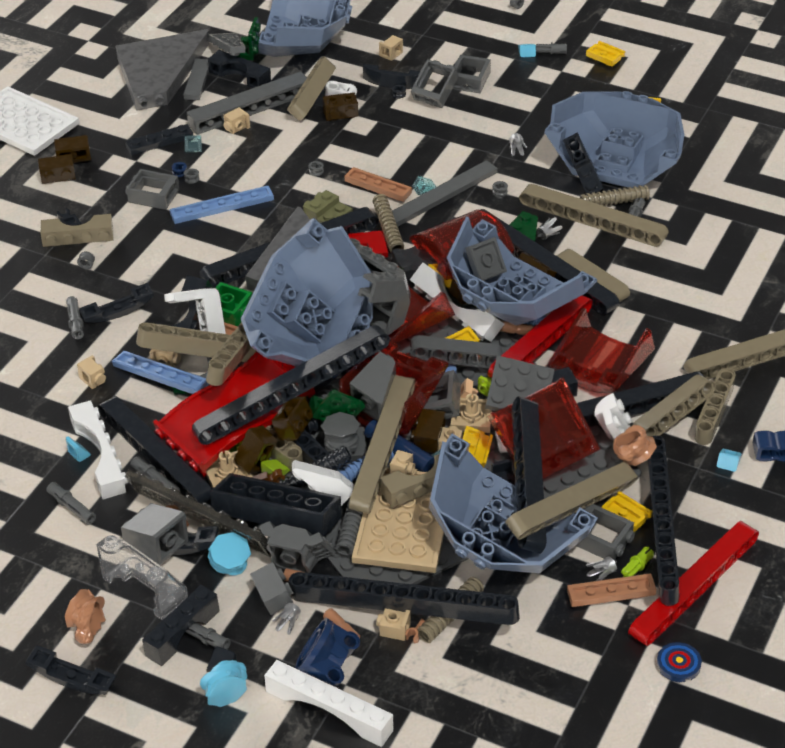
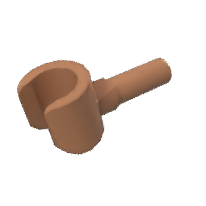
(414, 632)

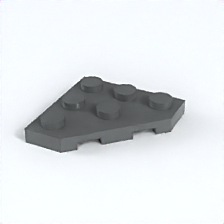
(515, 379)

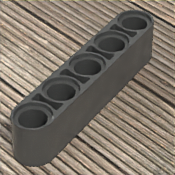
(455, 351)

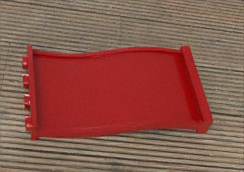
(178, 422)

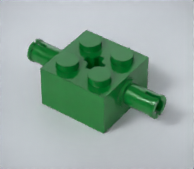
(233, 302)

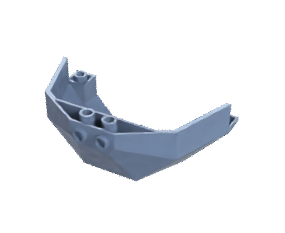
(302, 26)
(623, 133)
(517, 294)
(308, 296)
(473, 512)

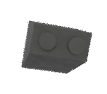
(374, 384)
(156, 531)

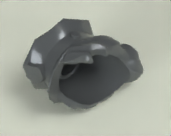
(341, 430)

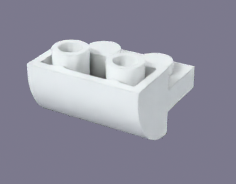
(612, 417)

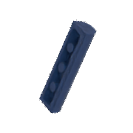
(422, 459)

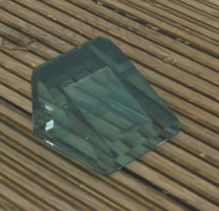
(193, 143)
(423, 185)

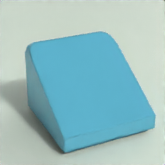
(527, 50)
(76, 449)
(728, 459)

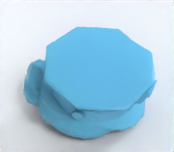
(229, 553)
(225, 683)

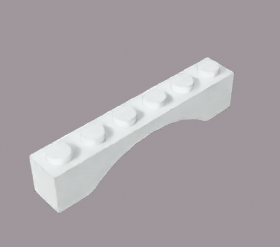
(432, 283)
(108, 473)
(366, 719)

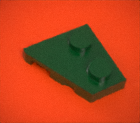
(526, 224)

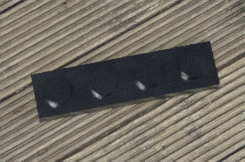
(158, 139)

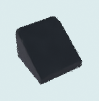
(220, 654)

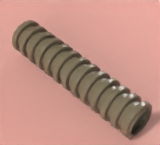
(624, 195)
(387, 222)
(434, 625)

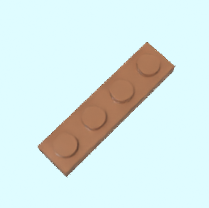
(378, 184)
(611, 590)

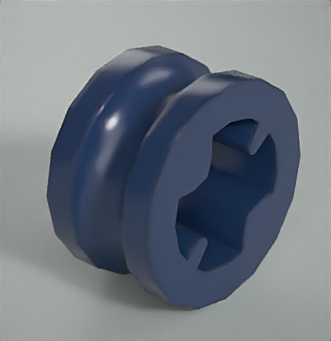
(178, 169)

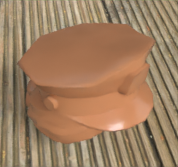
(634, 445)
(85, 614)

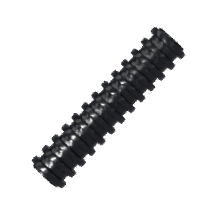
(329, 461)

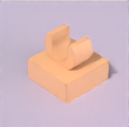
(467, 388)

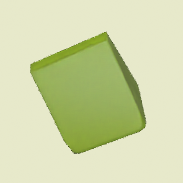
(271, 465)

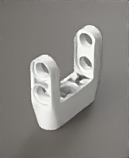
(207, 305)

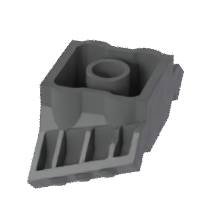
(295, 547)

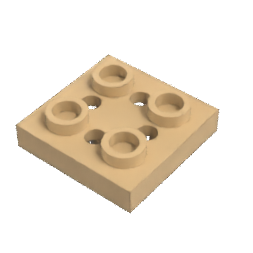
(472, 414)
(222, 467)

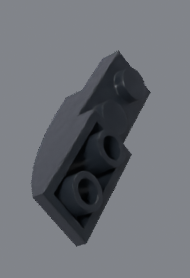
(583, 164)

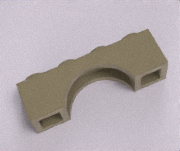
(56, 233)
(401, 488)

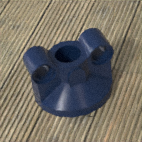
(327, 652)

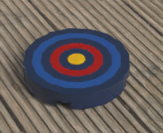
(679, 662)

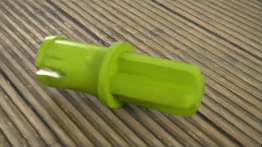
(637, 562)

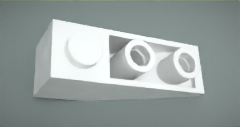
(323, 480)

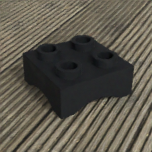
(411, 259)

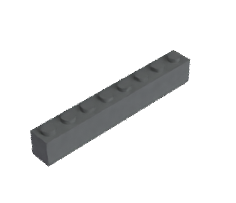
(251, 101)

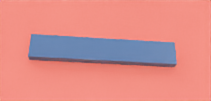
(221, 204)
(159, 372)

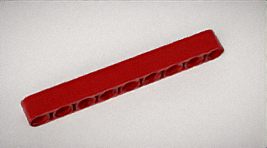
(545, 332)
(695, 582)

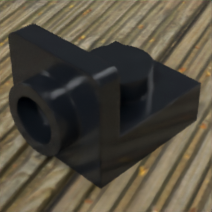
(504, 470)

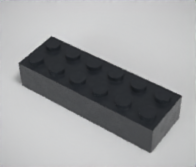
(275, 502)

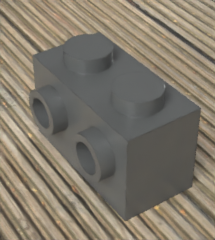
(272, 588)

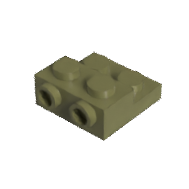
(325, 207)

